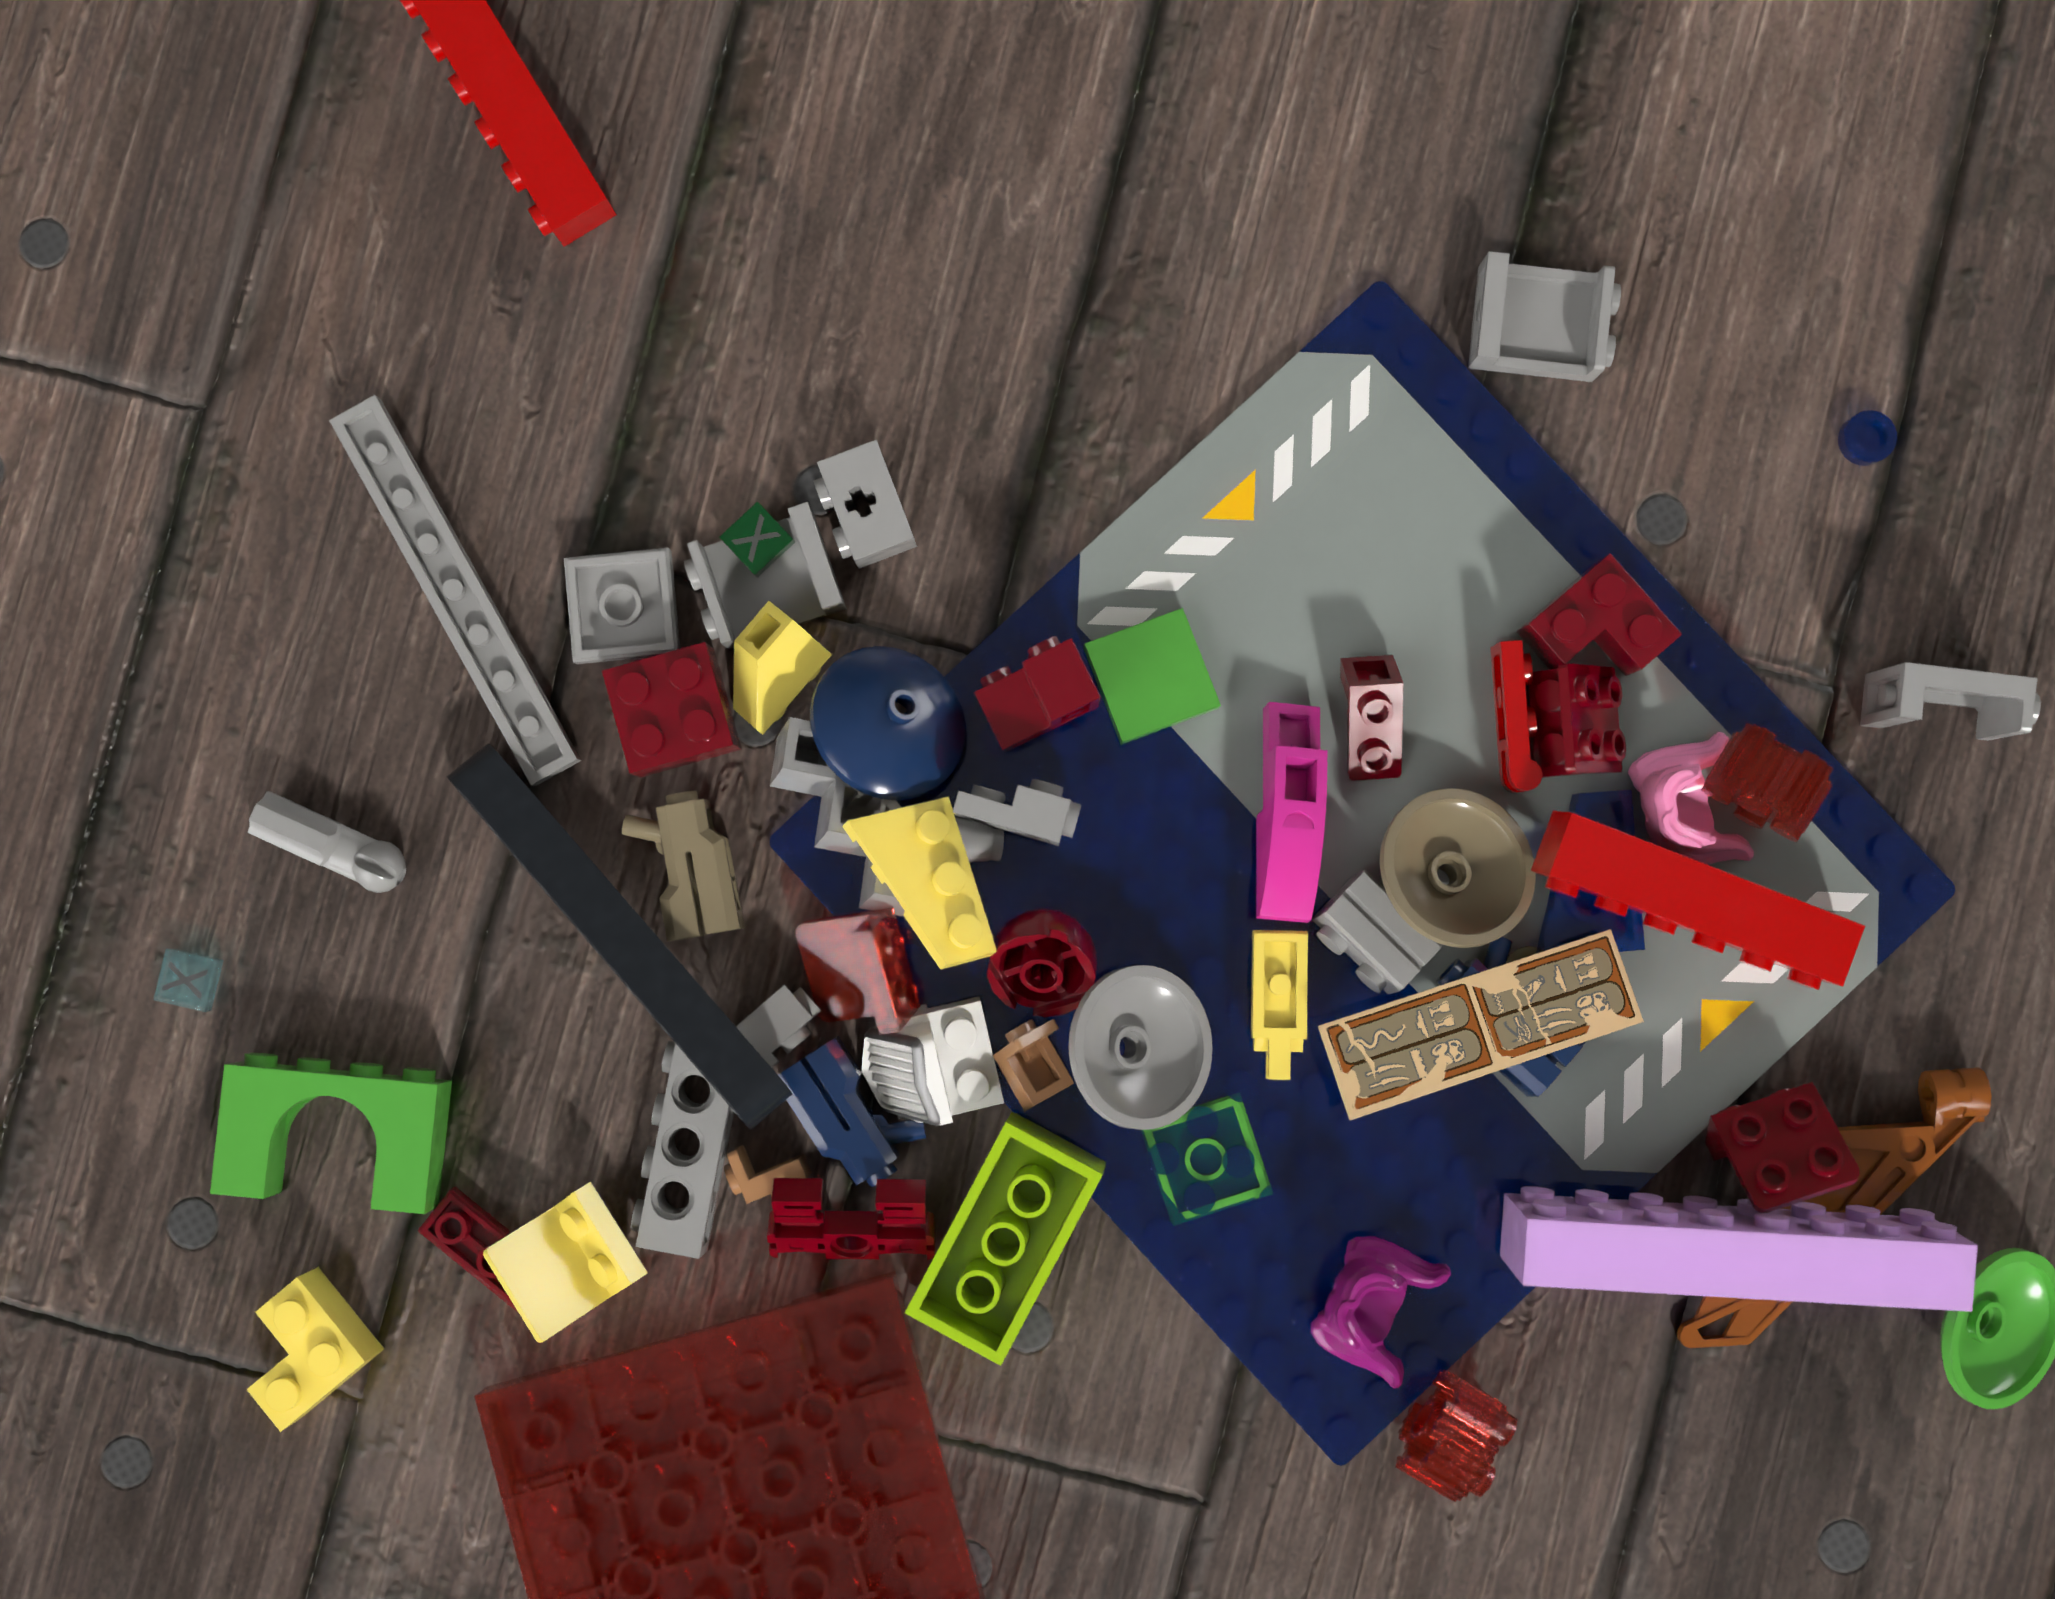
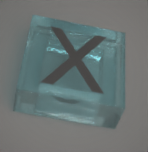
(188, 979)

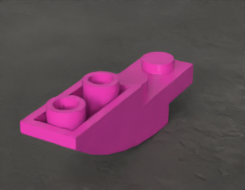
(1292, 813)

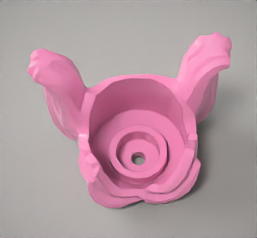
(1677, 808)

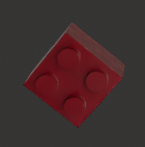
(671, 710)

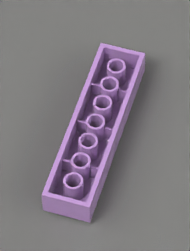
(1737, 1250)

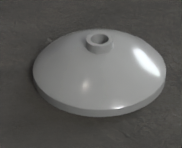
(1164, 1047)

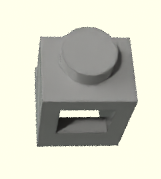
(779, 1023)

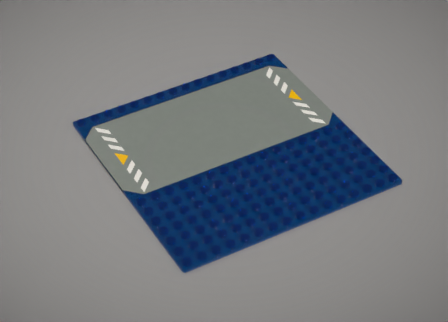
(1328, 519)

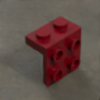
(1783, 1148)

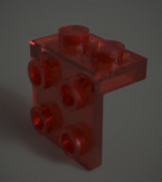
(859, 968)

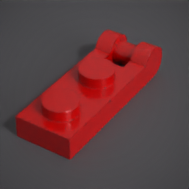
(1513, 717)

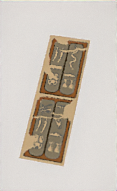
(1480, 1024)

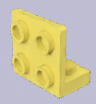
(564, 1263)

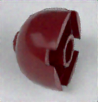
(1043, 962)

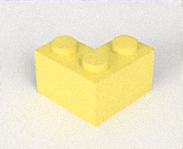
(323, 1346)

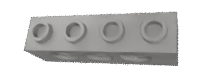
(657, 1222)

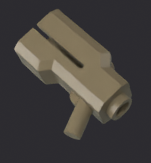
(699, 867)

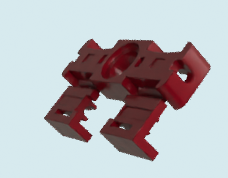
(851, 1234)

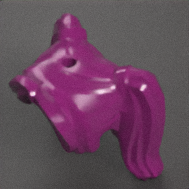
(1366, 1302)

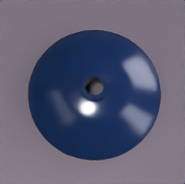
(874, 743)

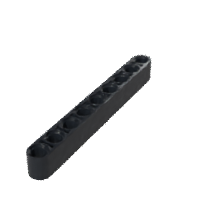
(620, 937)

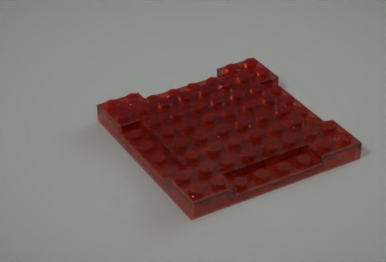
(736, 1463)

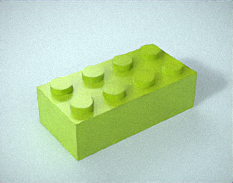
(1006, 1238)

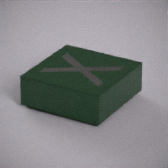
(757, 539)

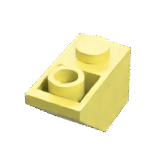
(772, 666)

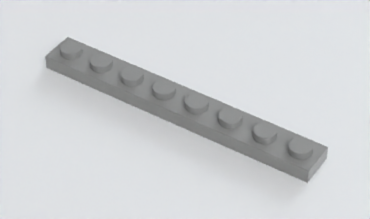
(455, 590)

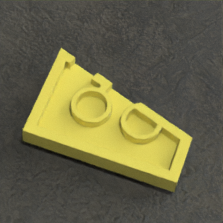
(929, 873)

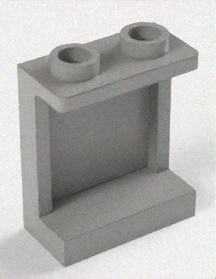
(1543, 320)
(2004, 702)

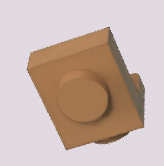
(1032, 1064)
(755, 1186)

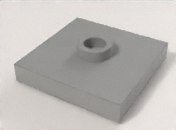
(621, 605)

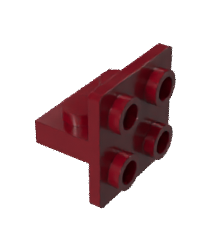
(1577, 720)

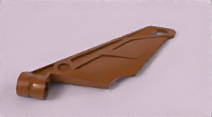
(1888, 1162)

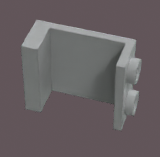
(796, 583)

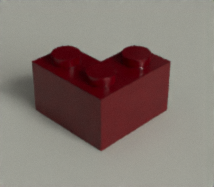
(1604, 608)
(1040, 696)

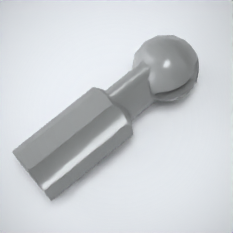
(327, 843)

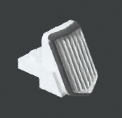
(934, 1064)

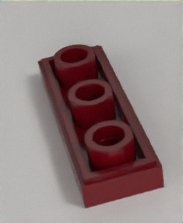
(463, 1233)

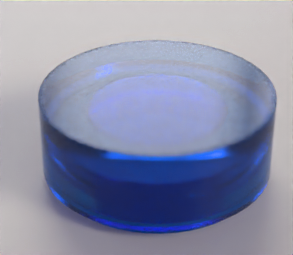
(1867, 438)

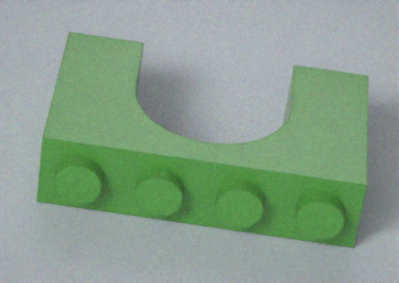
(265, 1097)

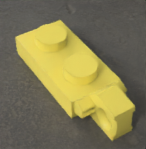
(1279, 997)

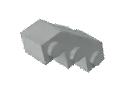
(803, 770)

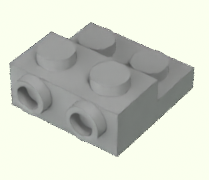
(1035, 812)

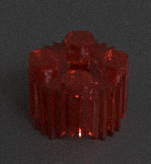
(1769, 782)
(1455, 1438)

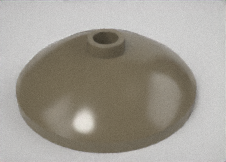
(1479, 852)

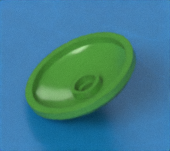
(2010, 1334)

